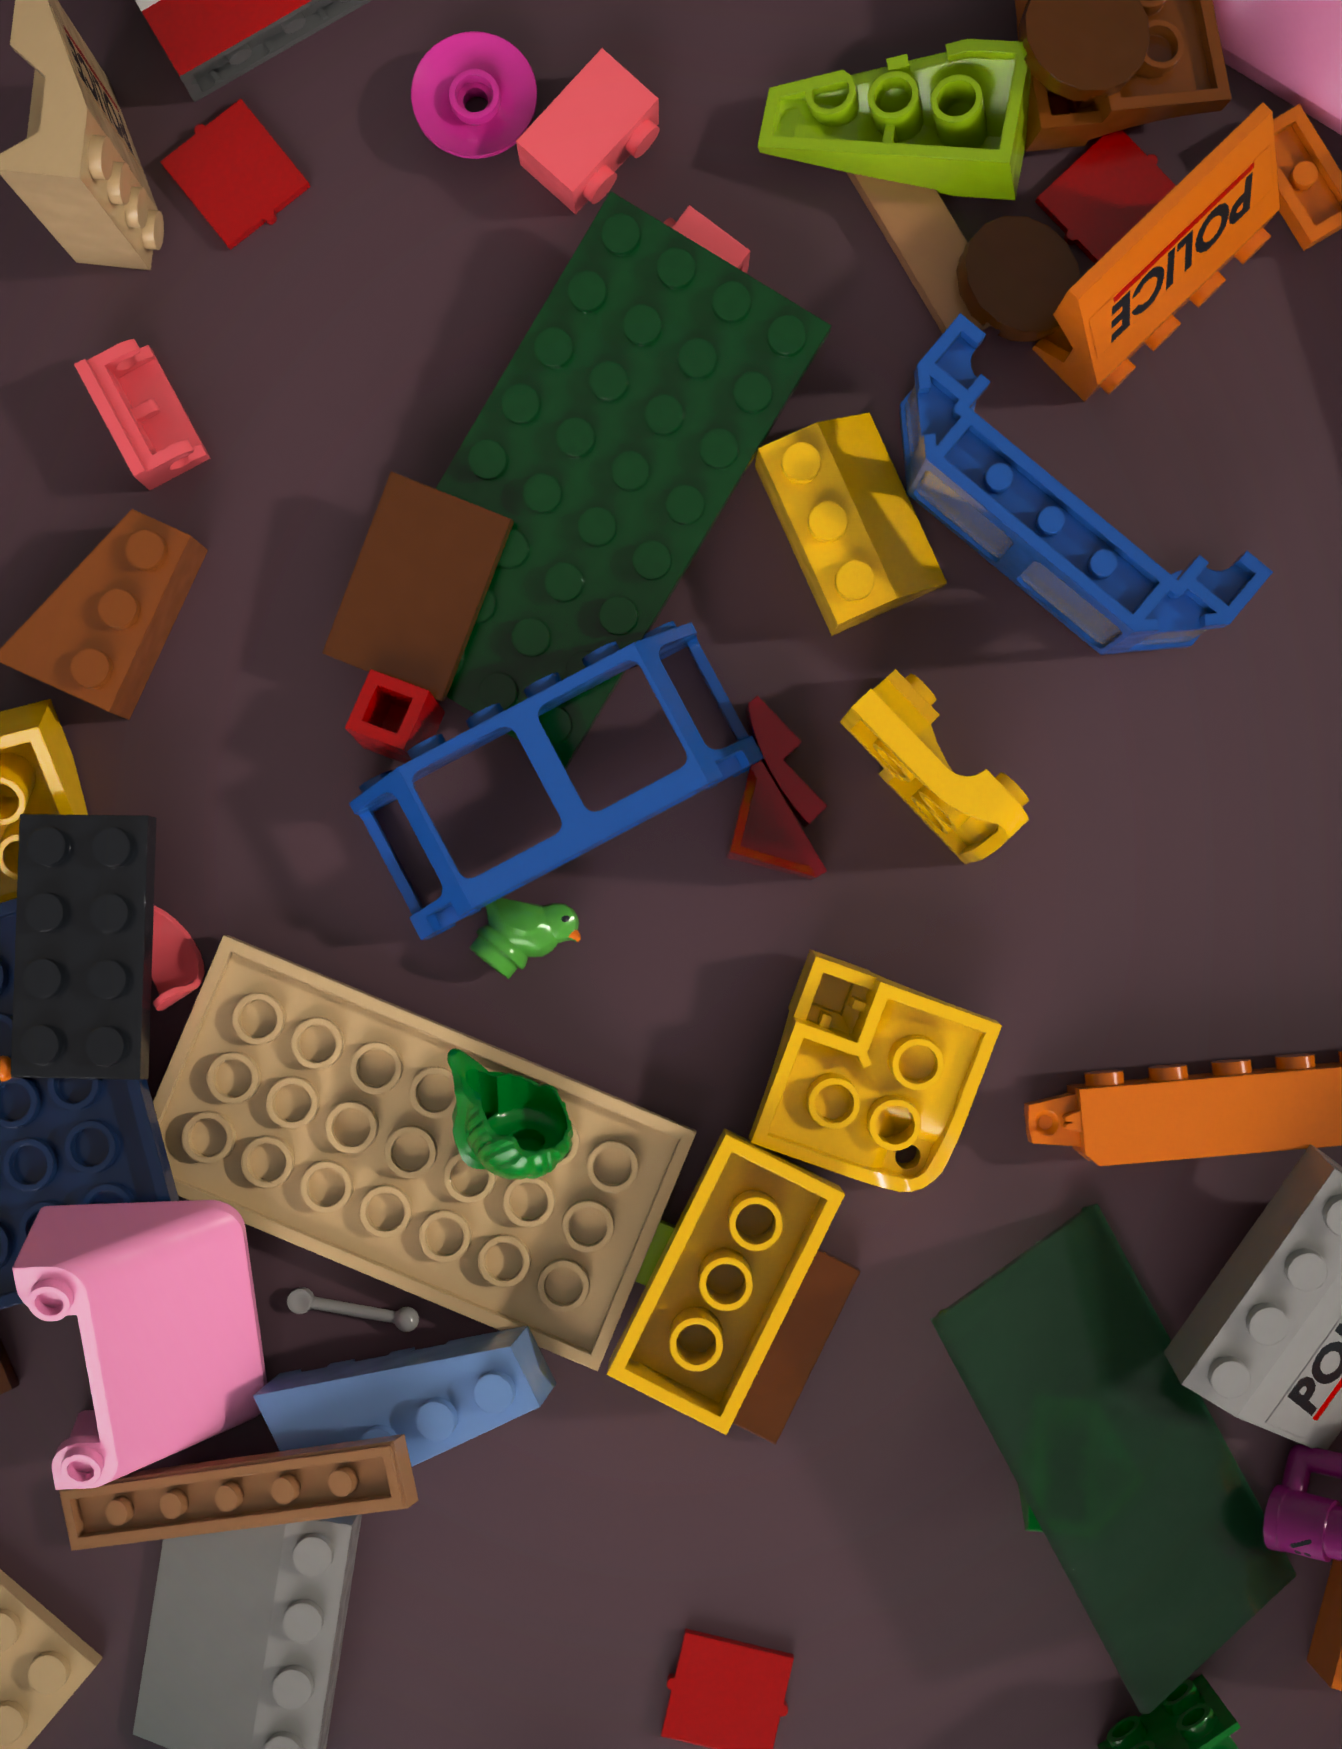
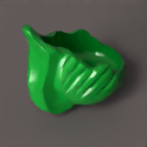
(507, 1121)

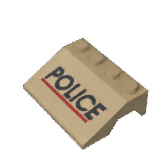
(78, 154)

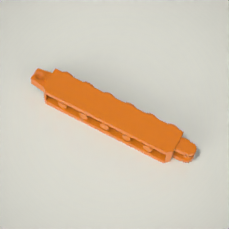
(1194, 1114)

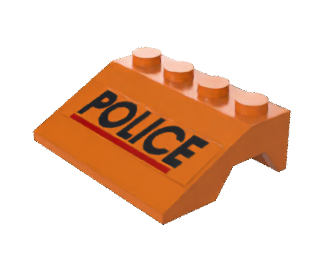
(1167, 261)

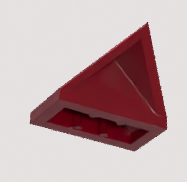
(768, 830)

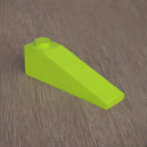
(919, 122)

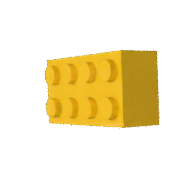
(725, 1281)

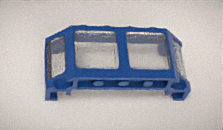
(1042, 530)

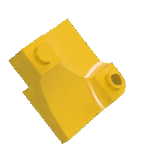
(966, 812)
(870, 1075)

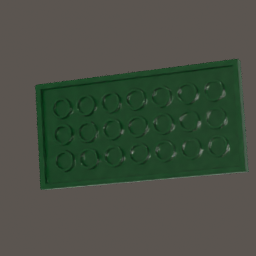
(617, 451)

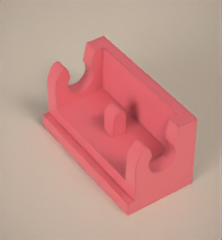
(142, 413)

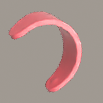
(175, 960)

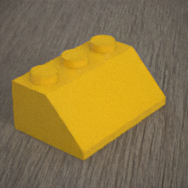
(848, 520)

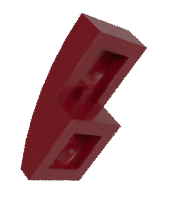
(776, 745)

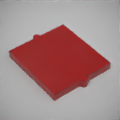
(235, 174)
(1105, 194)
(726, 1693)

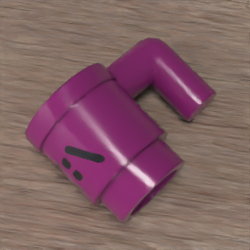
(1301, 1520)

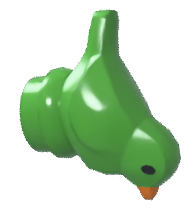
(523, 931)

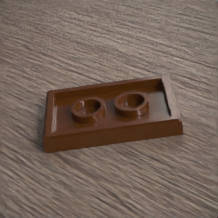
(418, 585)
(797, 1346)

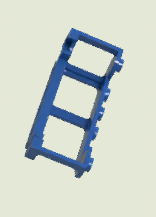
(580, 827)

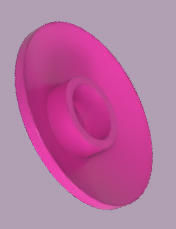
(467, 68)

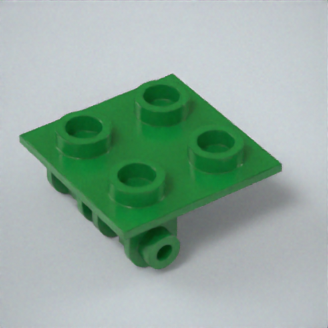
(1185, 1720)

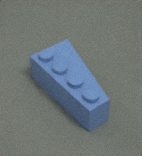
(428, 1394)

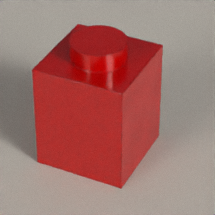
(393, 716)

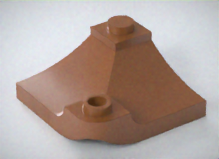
(1178, 78)

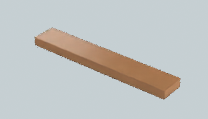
(243, 1493)

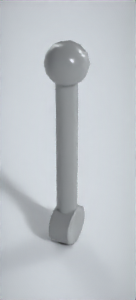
(303, 1300)

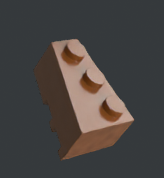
(110, 615)

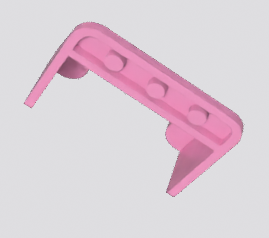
(160, 1323)

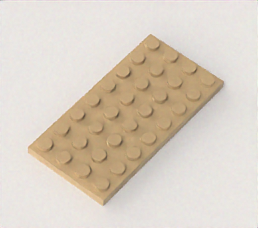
(337, 1135)

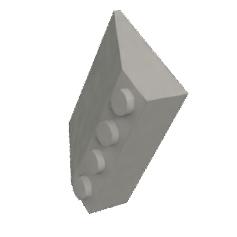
(247, 1637)

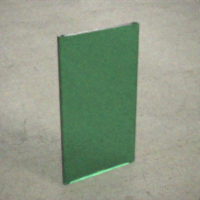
(1114, 1454)

